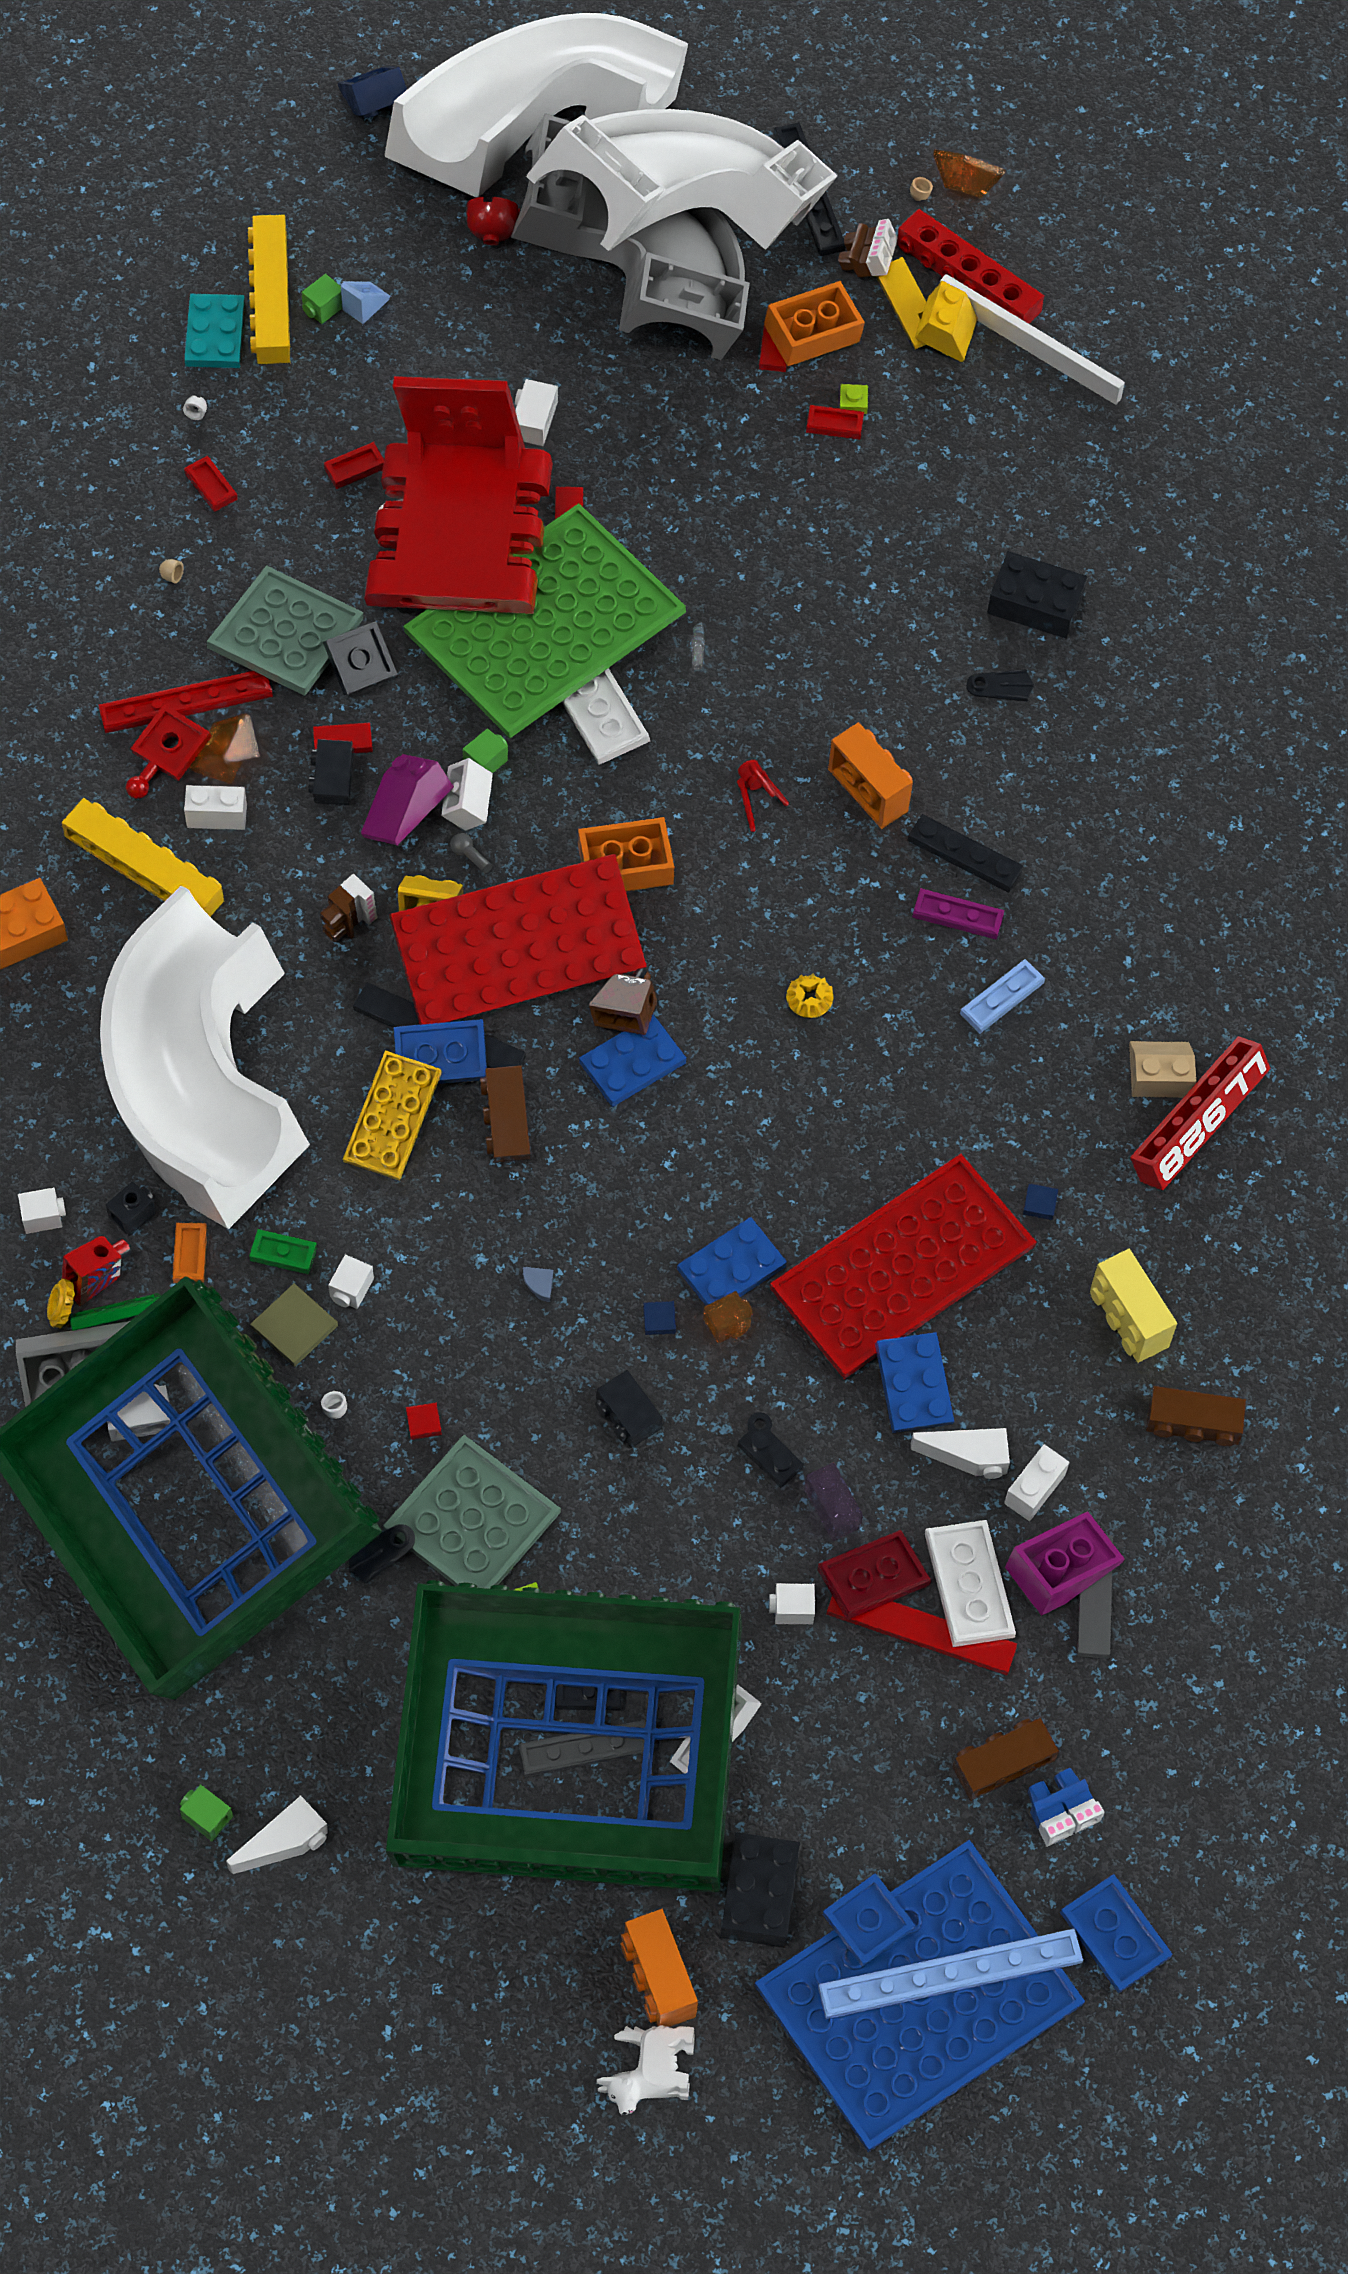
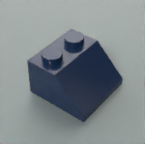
(373, 90)

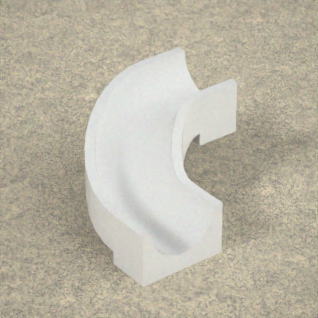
(491, 97)
(685, 160)
(174, 1063)

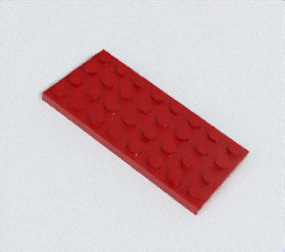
(517, 940)
(902, 1265)

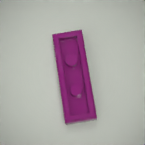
(958, 913)

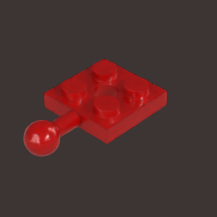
(173, 760)

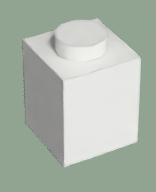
(41, 1210)
(350, 1282)
(793, 1603)

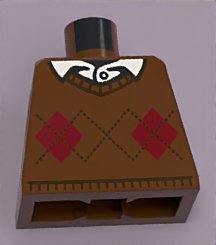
(625, 1003)

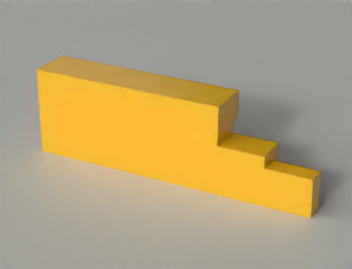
(904, 298)

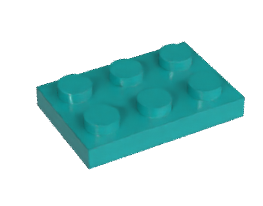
(214, 330)

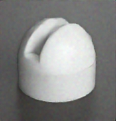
(190, 405)
(334, 1404)

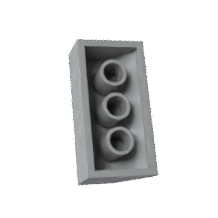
(51, 1356)

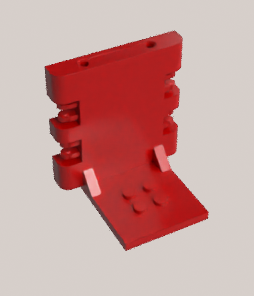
(459, 502)

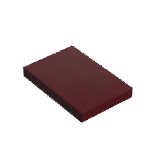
(873, 1574)

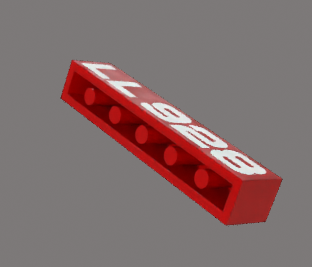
(1200, 1113)

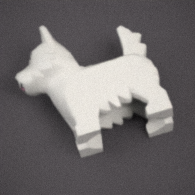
(656, 2070)

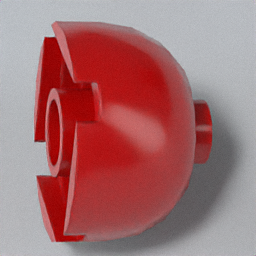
(492, 220)

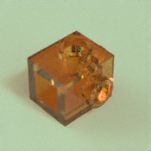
(728, 1317)

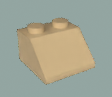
(1161, 1069)

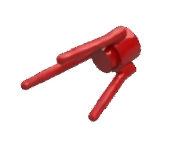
(754, 778)

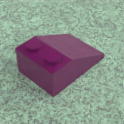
(405, 798)
(1062, 1562)

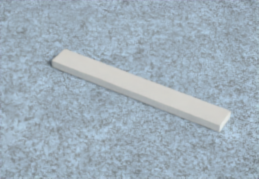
(1042, 345)

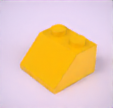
(947, 321)
(421, 891)

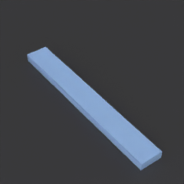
(950, 1973)

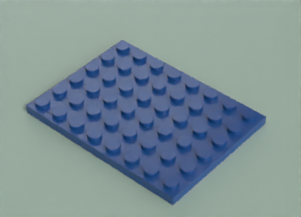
(912, 2055)

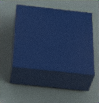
(1040, 1201)
(659, 1318)

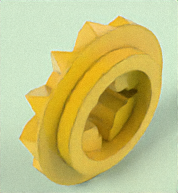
(810, 1007)
(60, 1303)

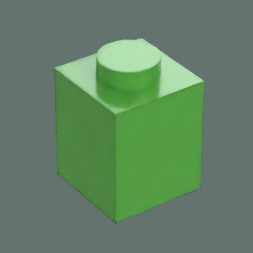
(322, 299)
(487, 750)
(205, 1812)

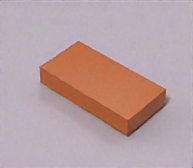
(189, 1251)

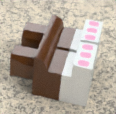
(869, 249)
(347, 907)

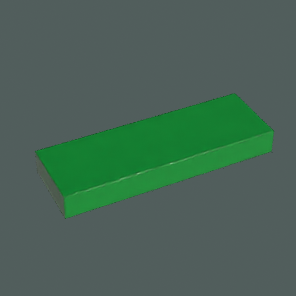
(111, 1312)

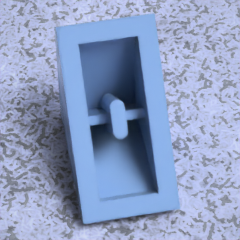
(362, 299)

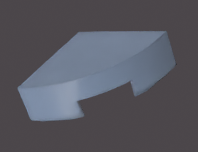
(539, 1282)

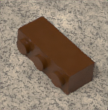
(505, 1114)
(1196, 1416)
(1004, 1758)

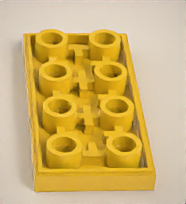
(392, 1115)

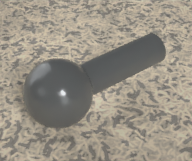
(462, 845)

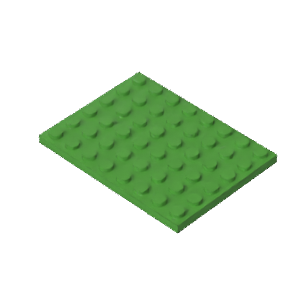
(587, 616)

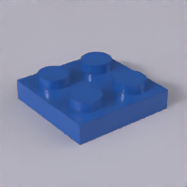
(868, 1919)

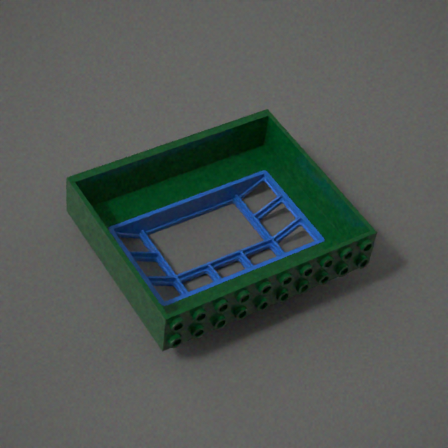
(103, 1538)
(578, 1644)

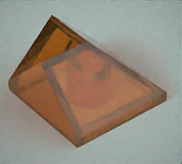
(966, 173)
(229, 746)

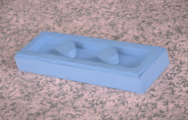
(1002, 996)

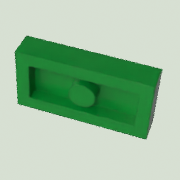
(283, 1251)

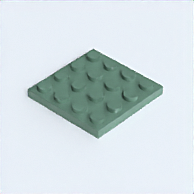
(282, 629)
(473, 1517)

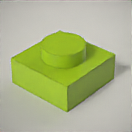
(854, 397)

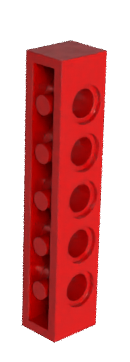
(951, 255)

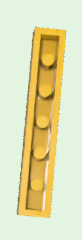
(270, 289)
(138, 856)

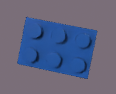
(451, 1046)
(632, 1062)
(732, 1263)
(914, 1382)
(1116, 1933)

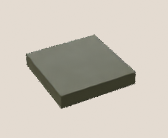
(294, 1325)

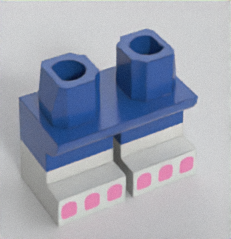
(1063, 1811)

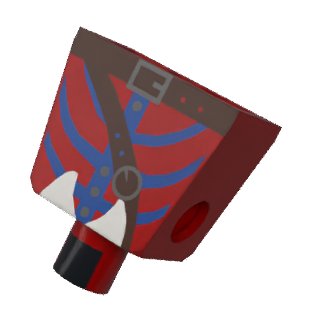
(94, 1267)

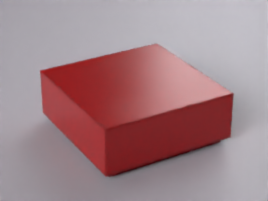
(423, 1421)

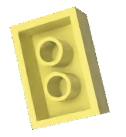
(1133, 1306)

